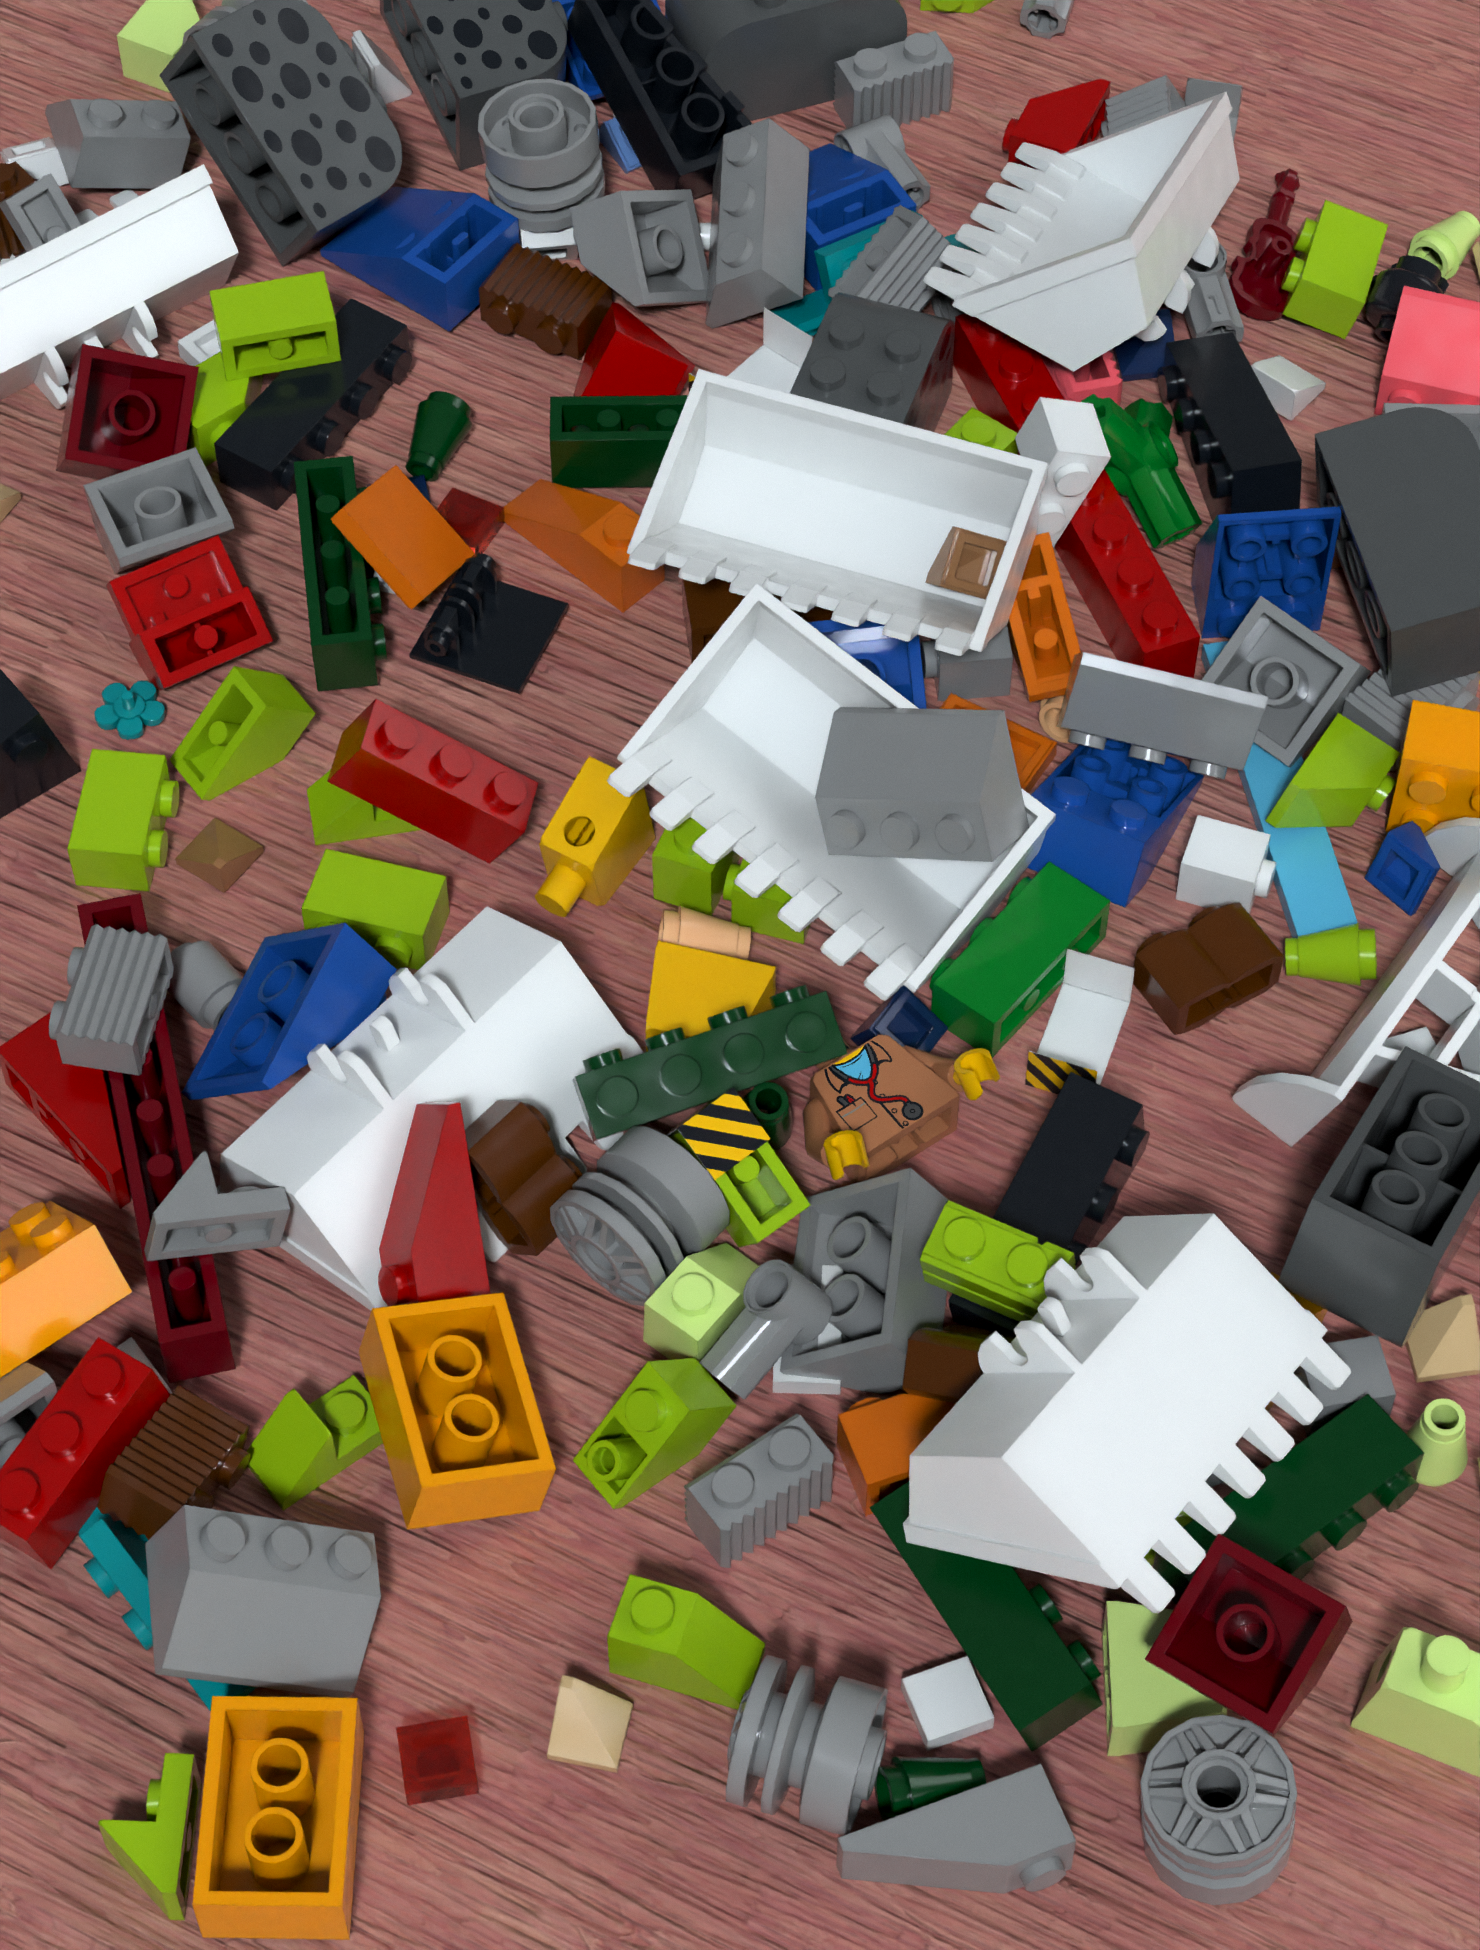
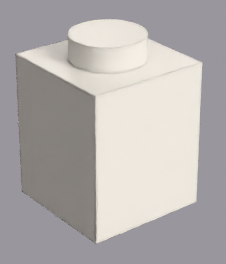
(1225, 865)

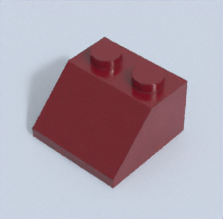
(124, 412)
(1250, 1635)

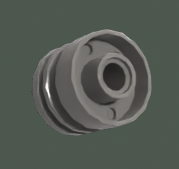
(541, 152)
(639, 1214)
(815, 1747)
(1218, 1809)

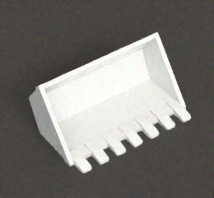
(1096, 235)
(110, 280)
(835, 511)
(744, 759)
(476, 1025)
(1122, 1410)

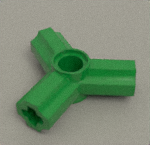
(1145, 466)

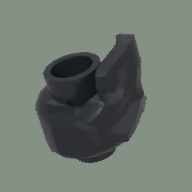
(1387, 289)

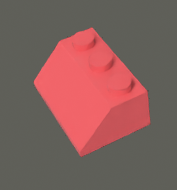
(1432, 351)

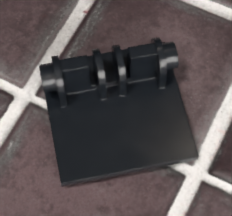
(488, 627)

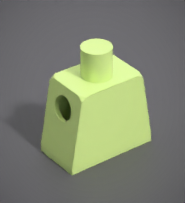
(1138, 1696)
(1425, 1698)

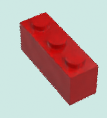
(432, 781)
(61, 1462)

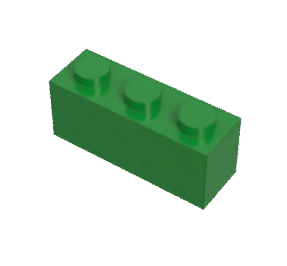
(1017, 958)

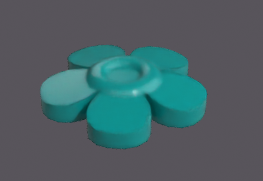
(129, 709)

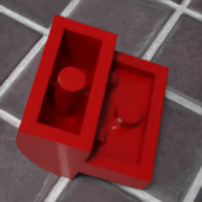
(188, 613)

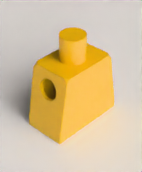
(592, 841)
(698, 984)

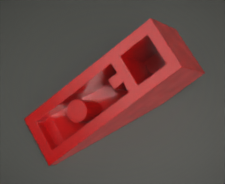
(69, 1103)
(433, 1224)

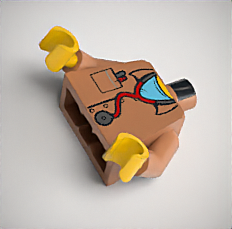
(887, 1105)

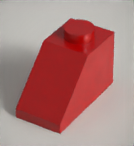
(1059, 119)

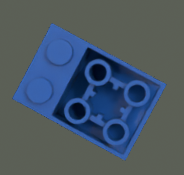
(844, 199)
(427, 249)
(1266, 555)
(1112, 817)

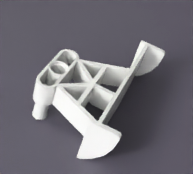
(1296, 1103)

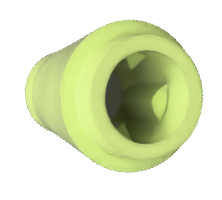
(1447, 242)
(1442, 1438)

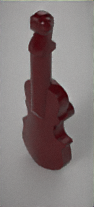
(1268, 253)

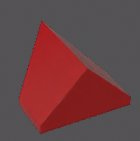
(630, 360)

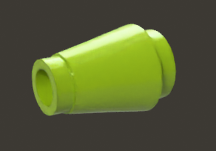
(1333, 955)

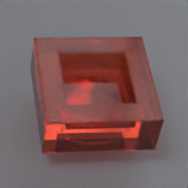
(472, 518)
(437, 1760)

